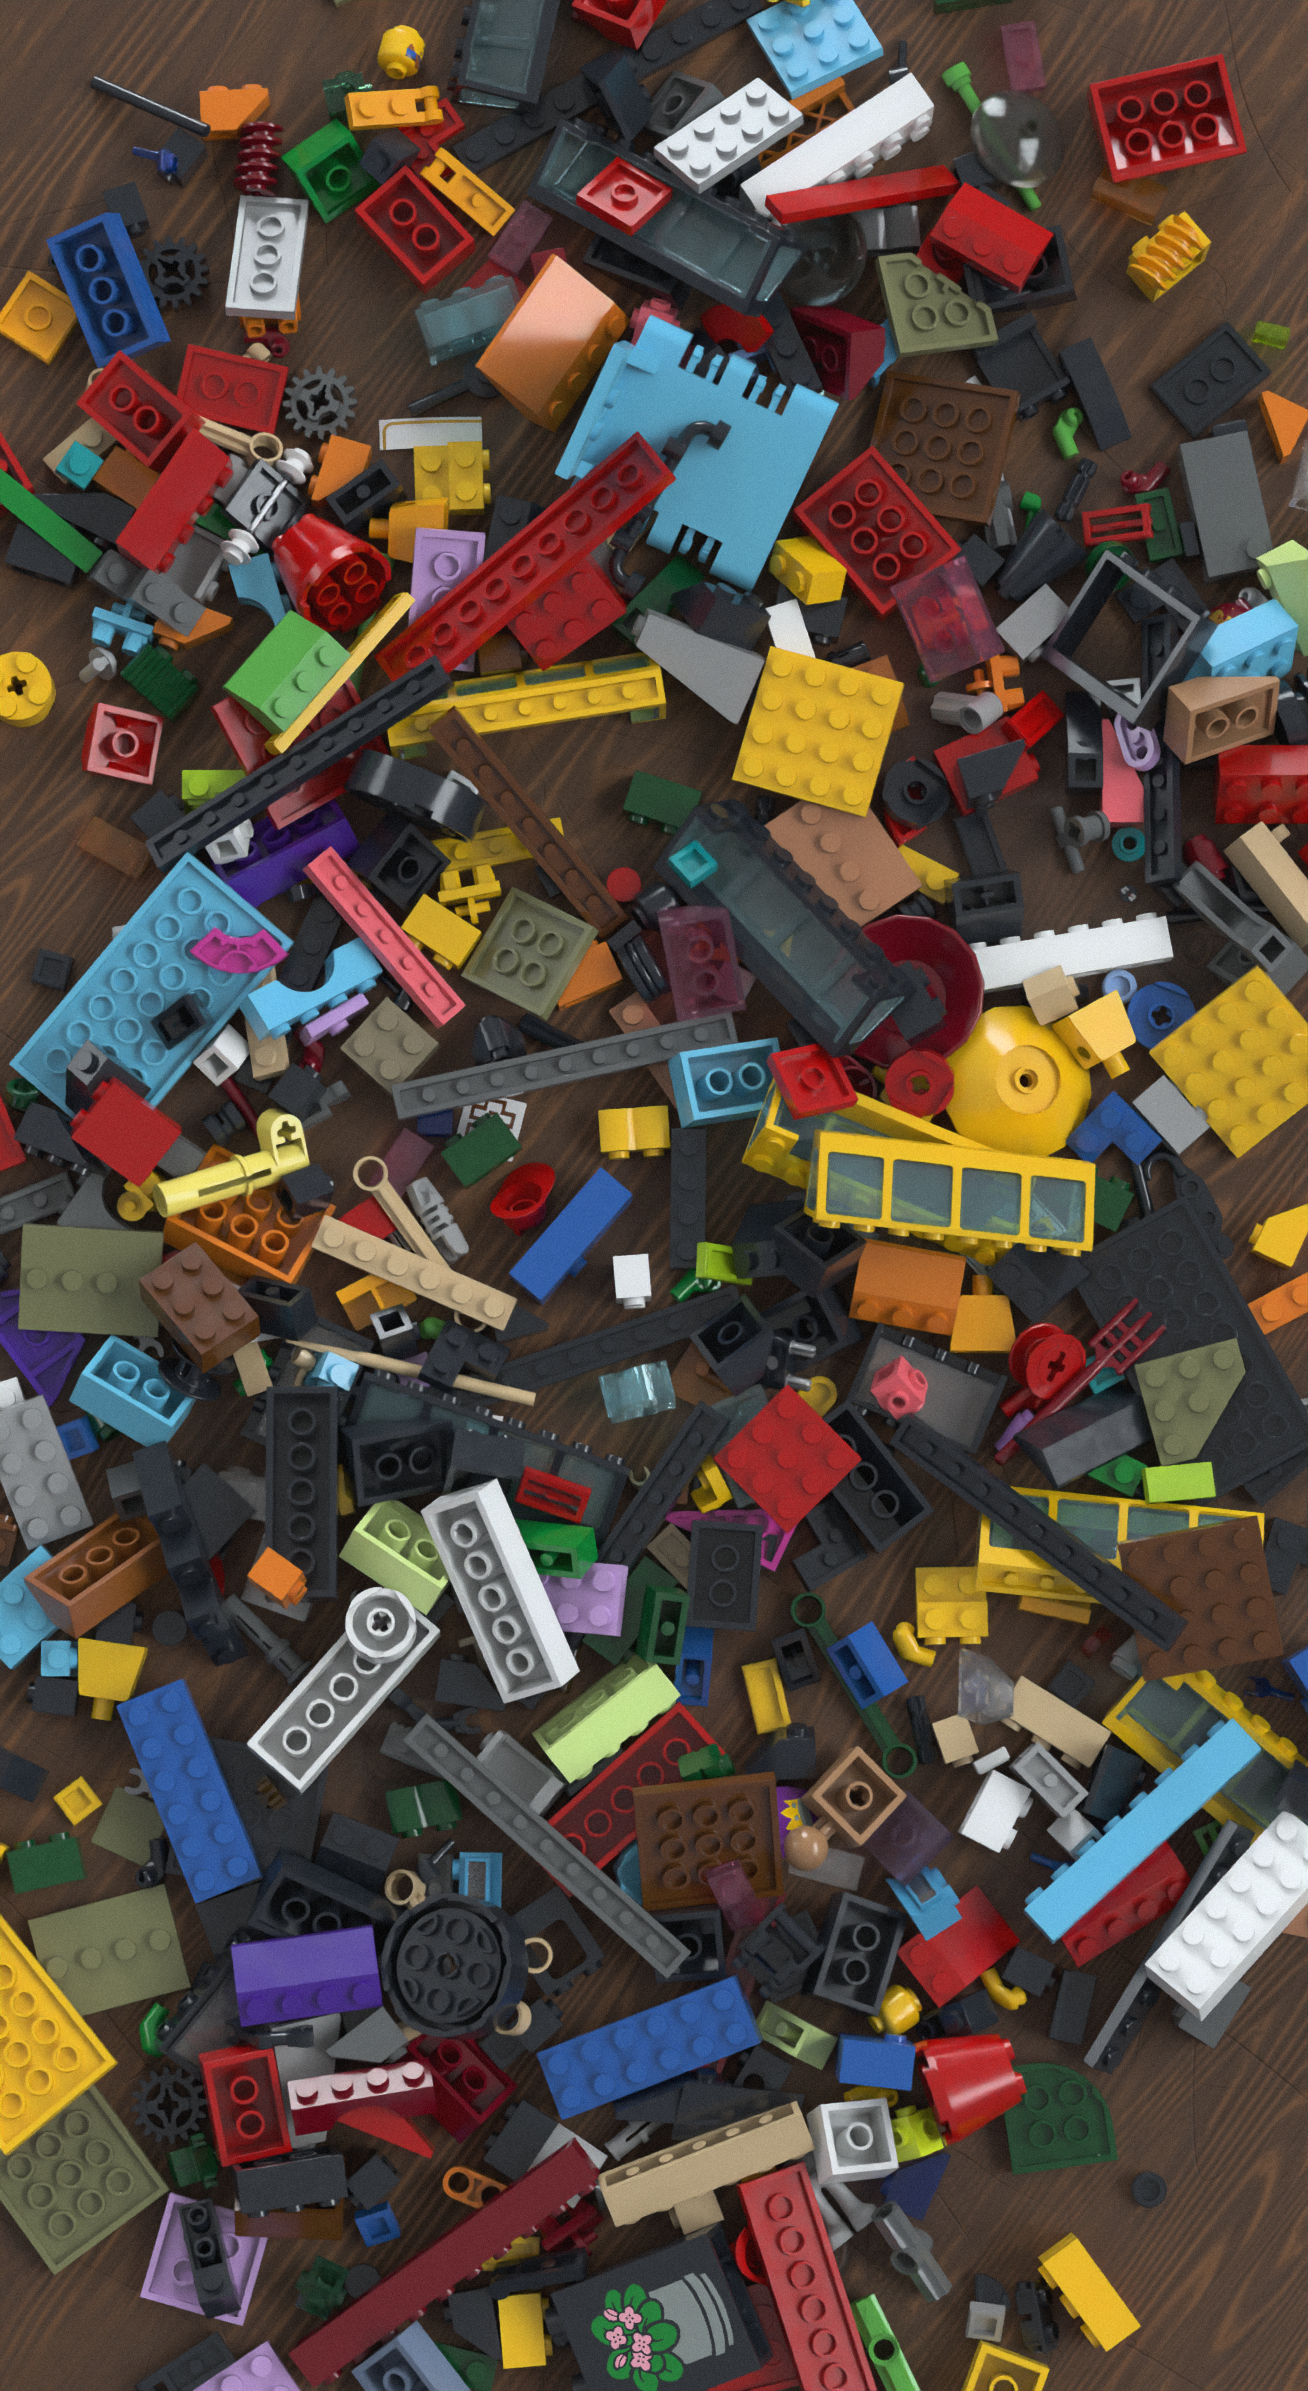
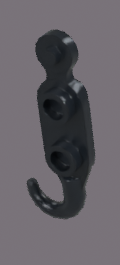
(1193, 1186)

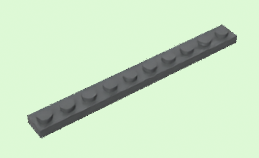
(560, 1066)
(547, 1846)

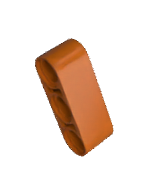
(477, 2183)

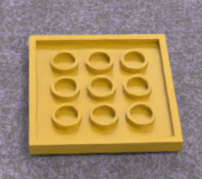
(818, 731)
(1241, 1060)

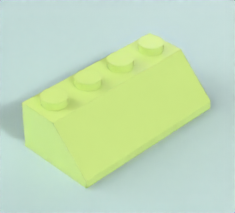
(606, 1716)

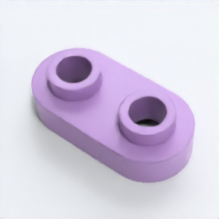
(1135, 743)

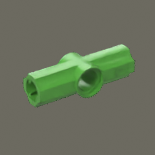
(874, 2327)

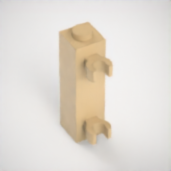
(1274, 877)

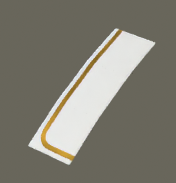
(428, 431)

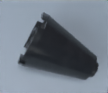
(1038, 558)

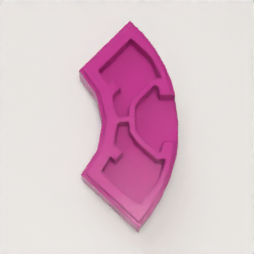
(239, 954)

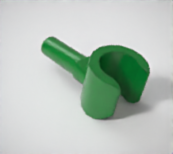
(1031, 504)

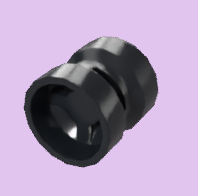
(225, 1123)

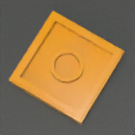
(38, 318)

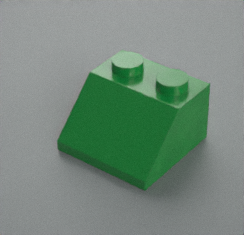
(330, 171)

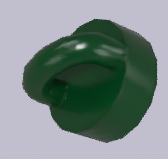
(20, 1093)

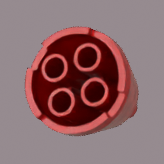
(330, 574)
(968, 2081)

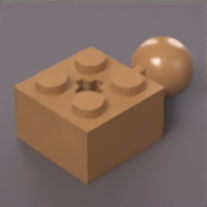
(836, 1814)

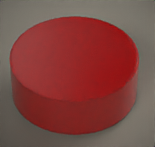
(623, 884)

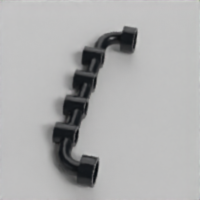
(625, 538)

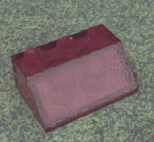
(947, 619)
(701, 961)

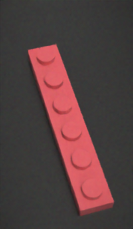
(384, 937)

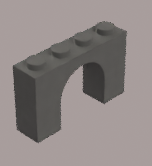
(90, 1205)

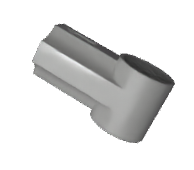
(968, 711)

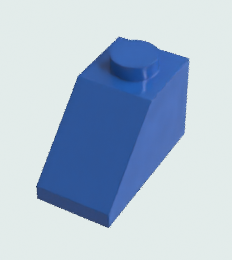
(694, 1671)

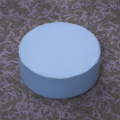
(1123, 982)

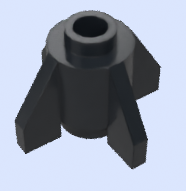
(496, 1041)

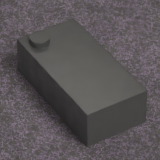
(1224, 506)

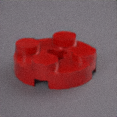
(938, 1076)

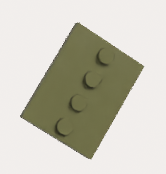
(87, 1279)
(113, 1950)

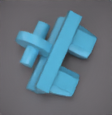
(124, 621)

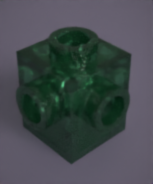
(338, 87)
(321, 2288)

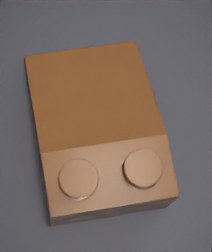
(1219, 714)

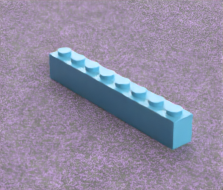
(1141, 1830)

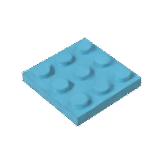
(814, 42)

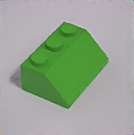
(286, 672)

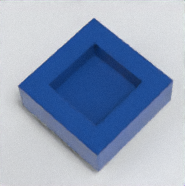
(78, 1437)
(377, 2224)

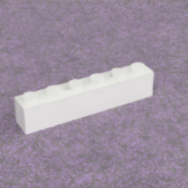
(1078, 952)

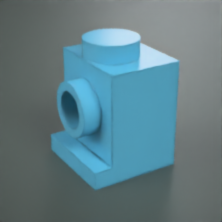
(331, 1371)
(59, 1658)

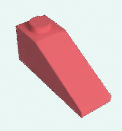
(1122, 790)

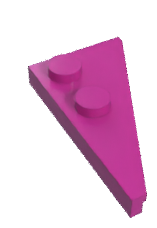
(757, 1517)

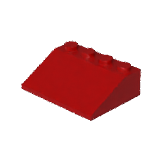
(1166, 119)
(874, 530)

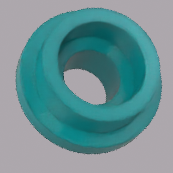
(1123, 853)

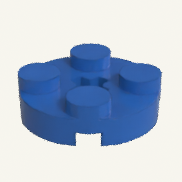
(1153, 998)

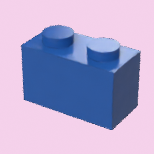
(867, 1665)

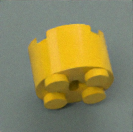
(37, 688)

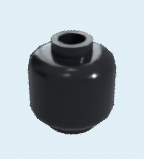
(651, 900)

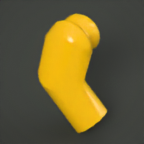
(908, 1646)

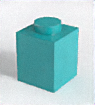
(79, 466)

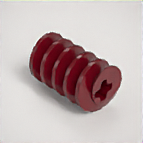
(256, 158)

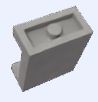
(198, 566)
(521, 1771)
(1048, 1780)

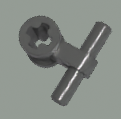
(1077, 832)

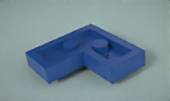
(1114, 1123)

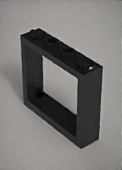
(1083, 614)

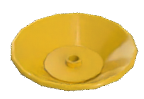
(988, 1095)

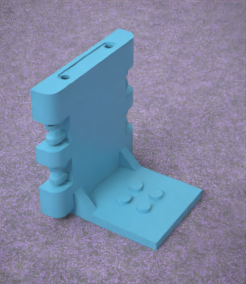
(724, 493)

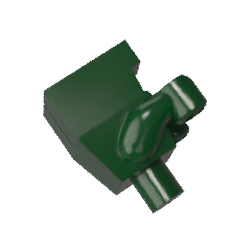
(194, 2163)

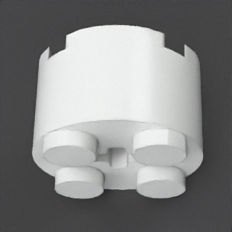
(383, 1605)

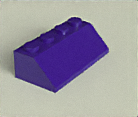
(280, 855)
(306, 1975)

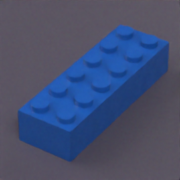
(190, 1790)
(649, 2046)

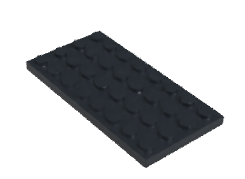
(1188, 1289)

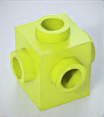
(915, 2133)

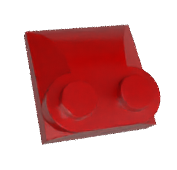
(121, 744)

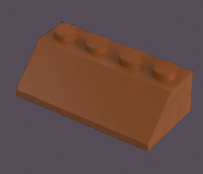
(98, 1573)

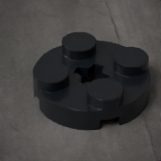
(896, 798)

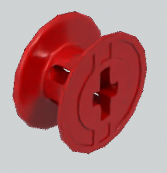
(1046, 1359)

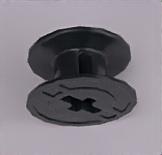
(189, 1380)

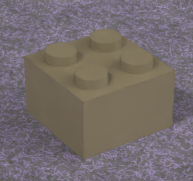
(389, 1046)

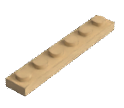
(414, 1273)

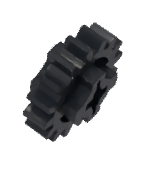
(181, 262)
(153, 2106)

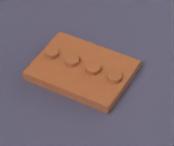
(847, 858)

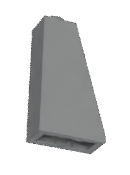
(709, 667)
(304, 2063)

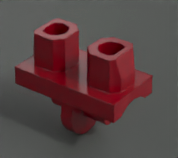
(573, 2234)

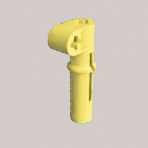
(240, 1174)

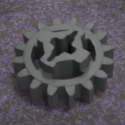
(306, 399)

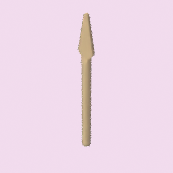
(412, 1370)

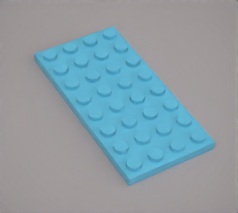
(144, 975)

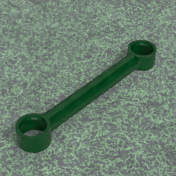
(871, 1715)

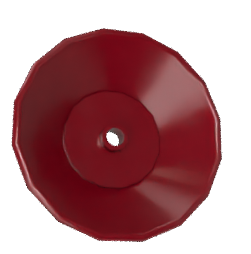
(953, 978)

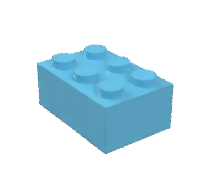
(1250, 645)
(721, 1082)
(130, 1395)
(21, 1617)

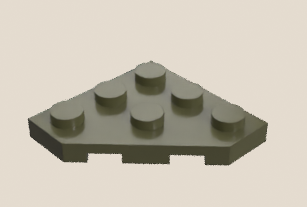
(930, 310)
(1188, 1396)

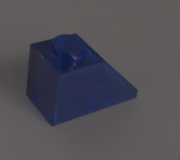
(915, 2183)

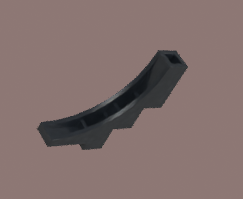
(185, 1555)

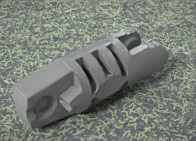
(438, 1222)

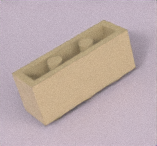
(1056, 1724)

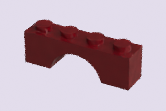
(398, 2086)

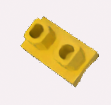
(484, 888)
(139, 1200)

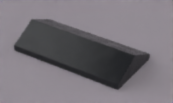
(1087, 1435)

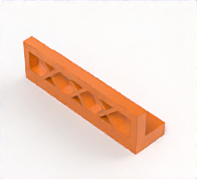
(806, 105)

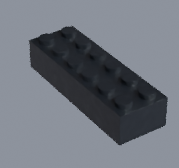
(304, 1484)

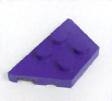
(41, 1355)

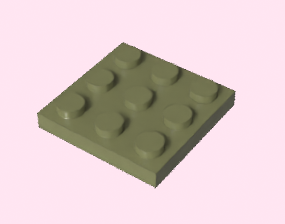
(529, 953)

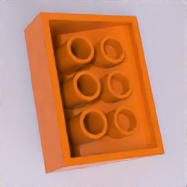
(552, 344)
(247, 1232)

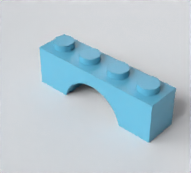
(258, 587)
(276, 1007)

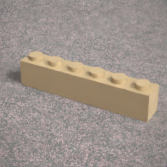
(705, 2163)

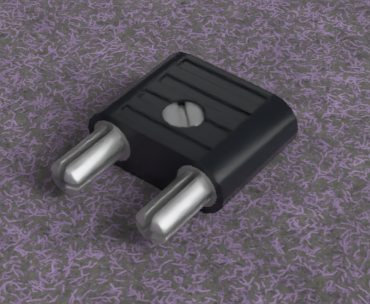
(781, 1364)

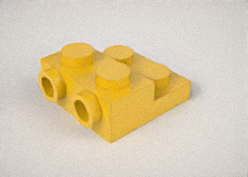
(453, 473)
(949, 1605)

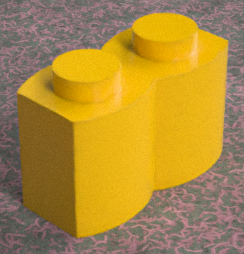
(634, 1131)

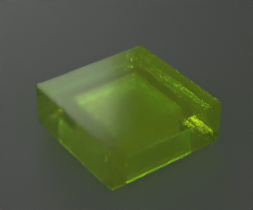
(1271, 334)

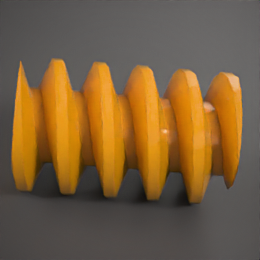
(1166, 254)

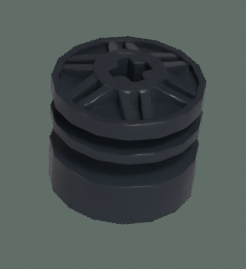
(1292, 712)

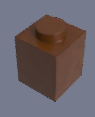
(501, 655)

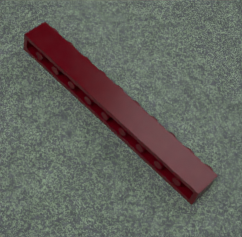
(444, 2263)

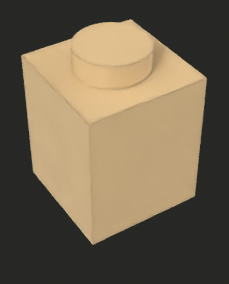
(1051, 994)
(955, 1740)
(696, 2213)

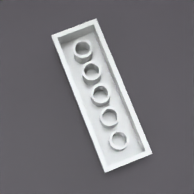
(846, 146)
(500, 1591)
(332, 1707)
(1236, 1919)

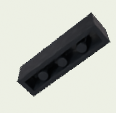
(687, 1196)

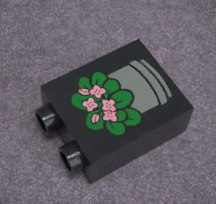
(662, 2319)

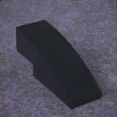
(1094, 394)

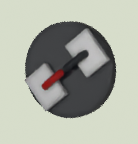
(1128, 893)

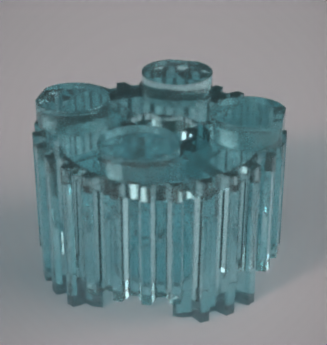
(638, 1392)

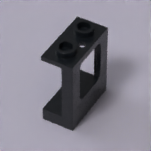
(541, 1914)

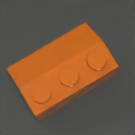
(907, 1287)

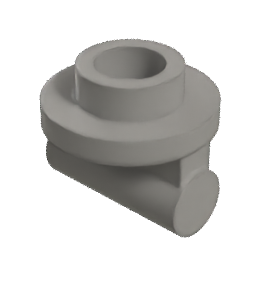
(101, 664)

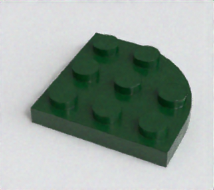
(1058, 2121)

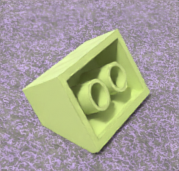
(1286, 576)
(398, 1553)

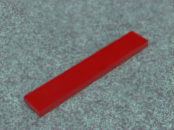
(861, 194)

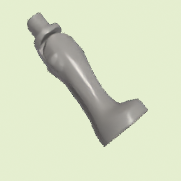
(856, 2211)

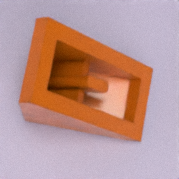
(1284, 422)

